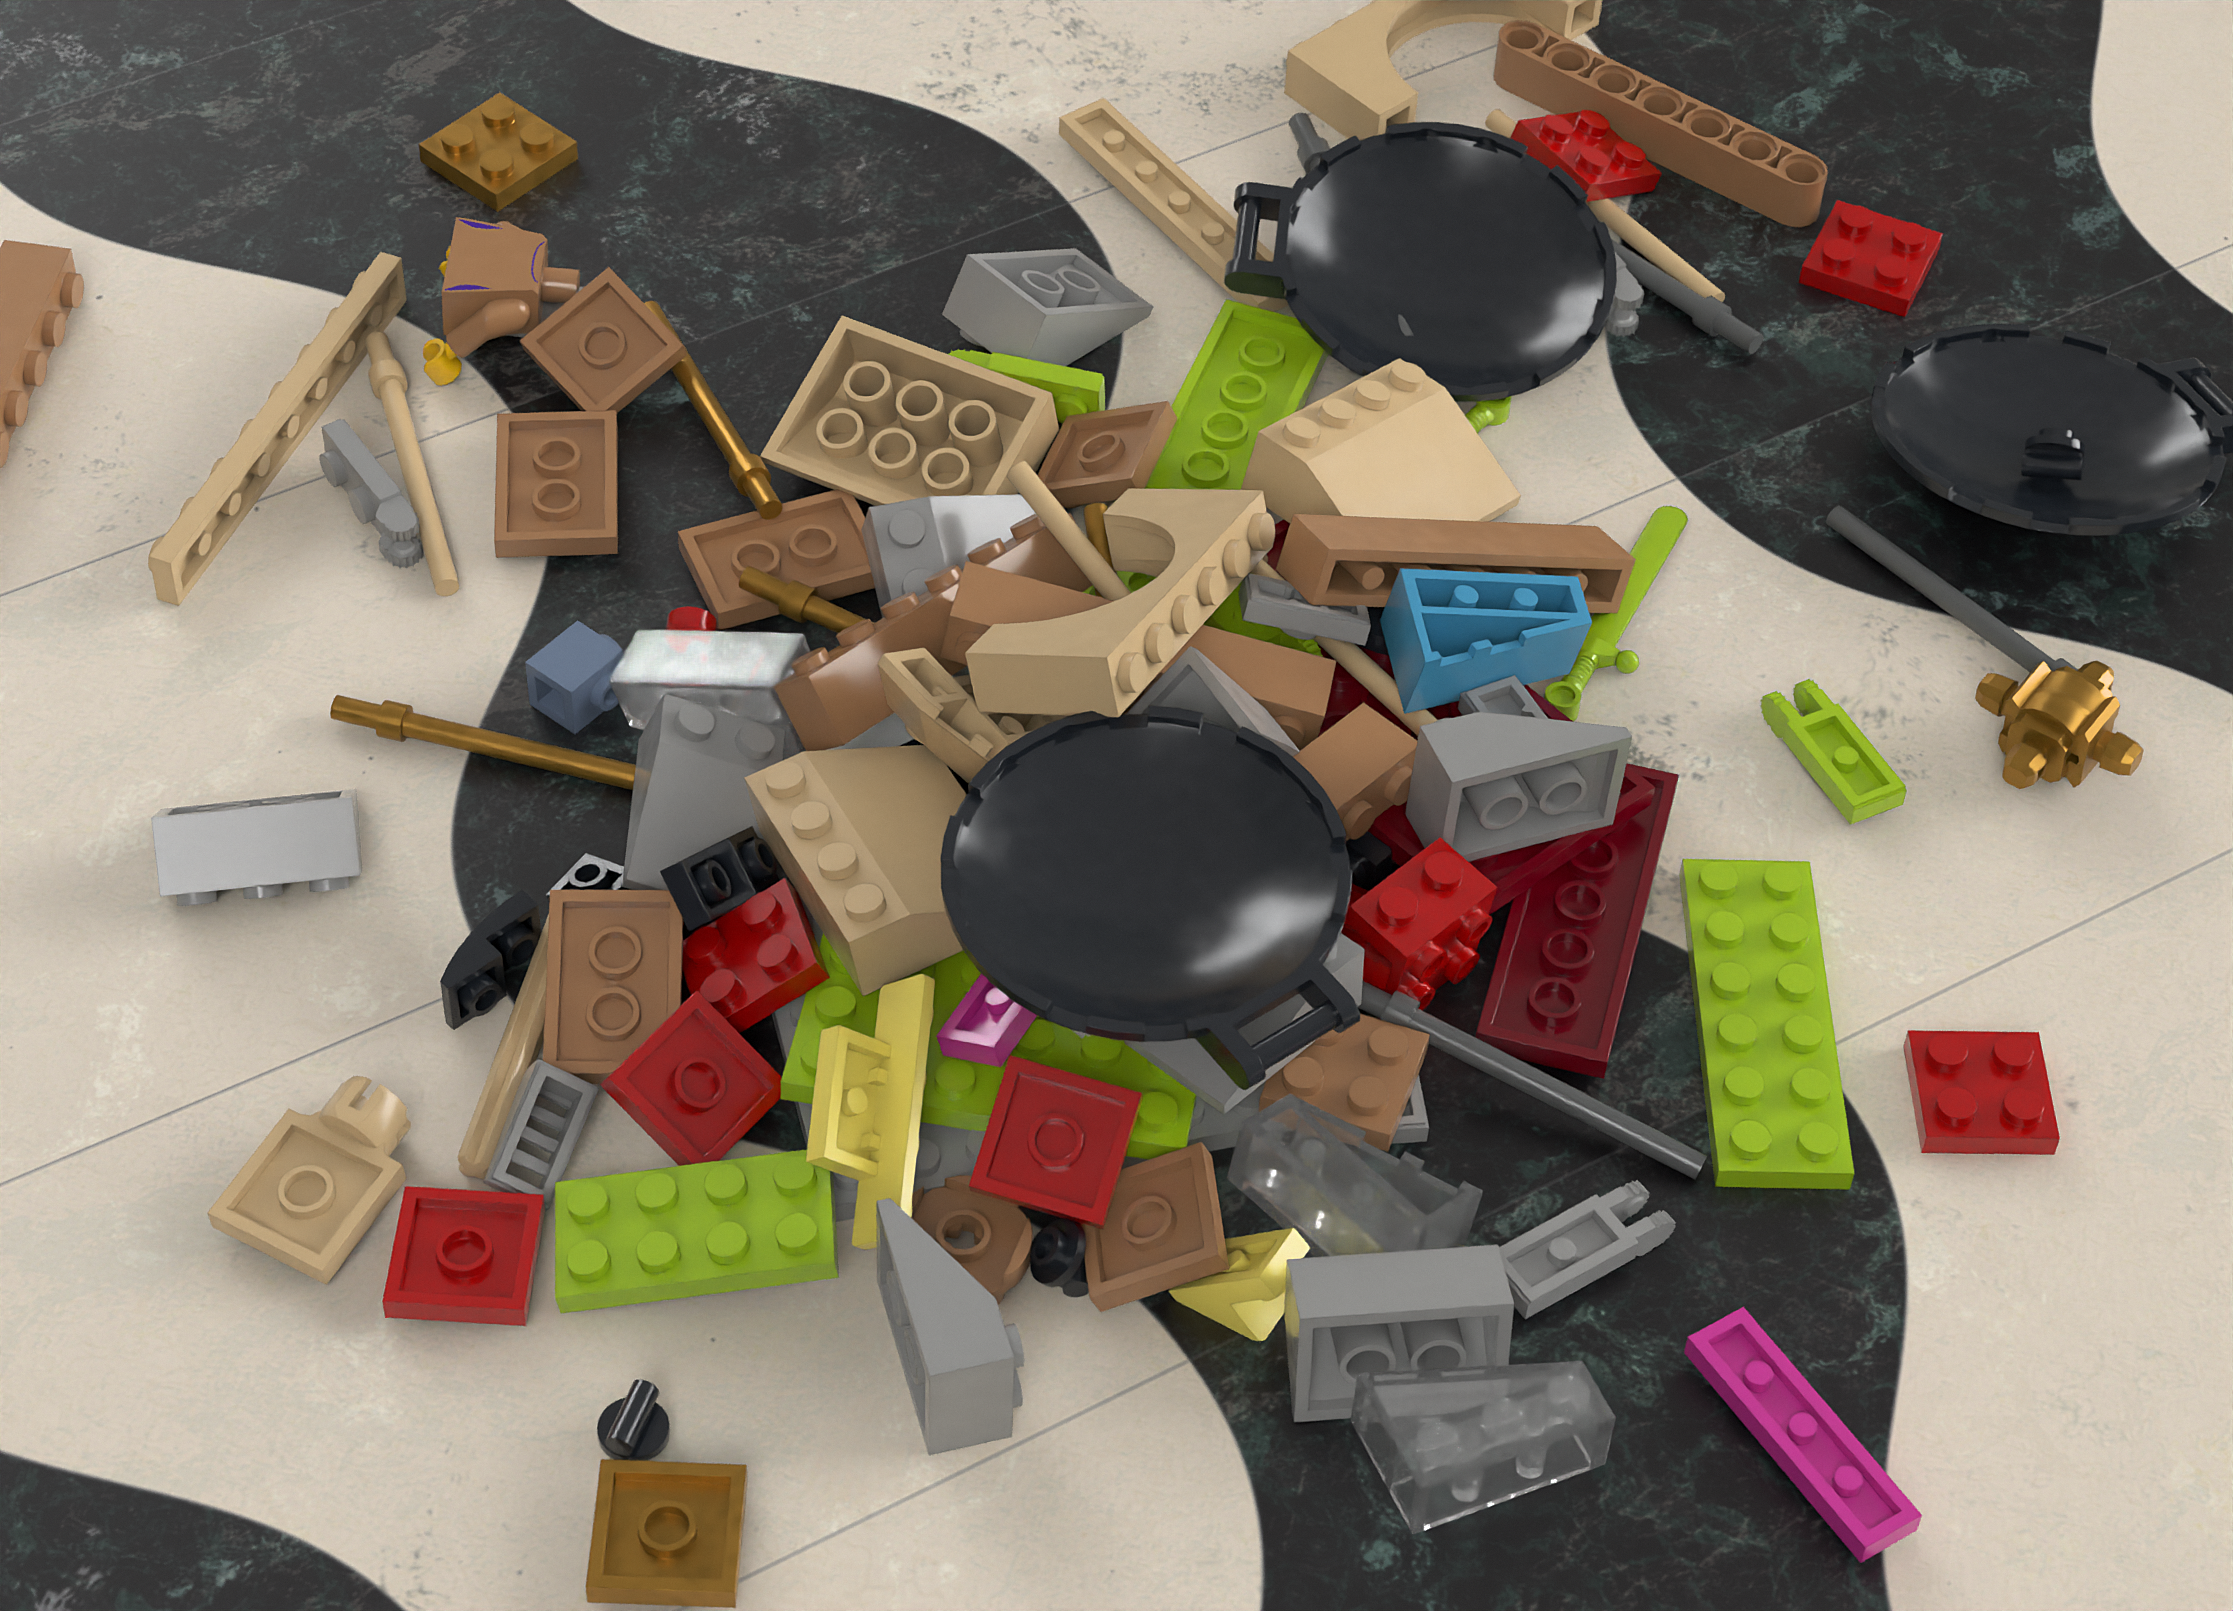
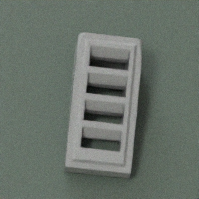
(557, 1087)

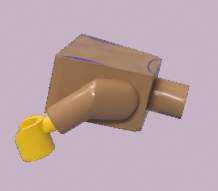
(492, 289)

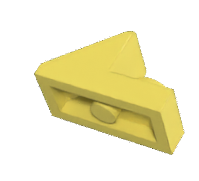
(1252, 1290)

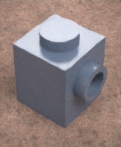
(573, 675)

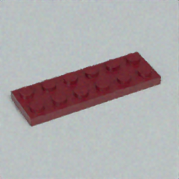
(1575, 945)

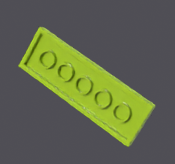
(1764, 1025)

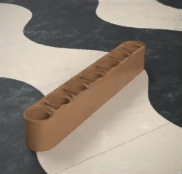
(1663, 123)

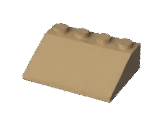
(908, 421)
(1380, 450)
(865, 851)

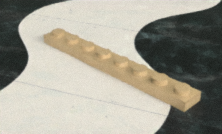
(275, 431)

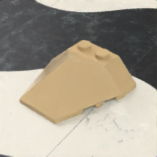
(944, 712)

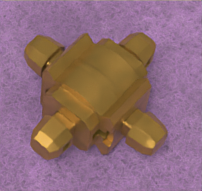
(2058, 724)

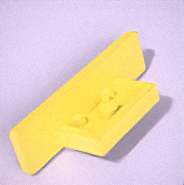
(872, 1101)

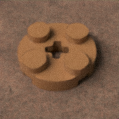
(999, 1230)

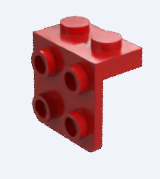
(1427, 920)

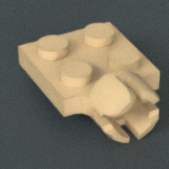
(318, 1180)

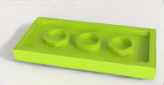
(693, 1231)

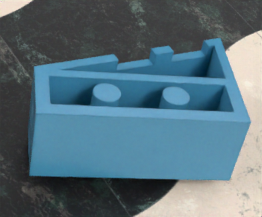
(1477, 628)

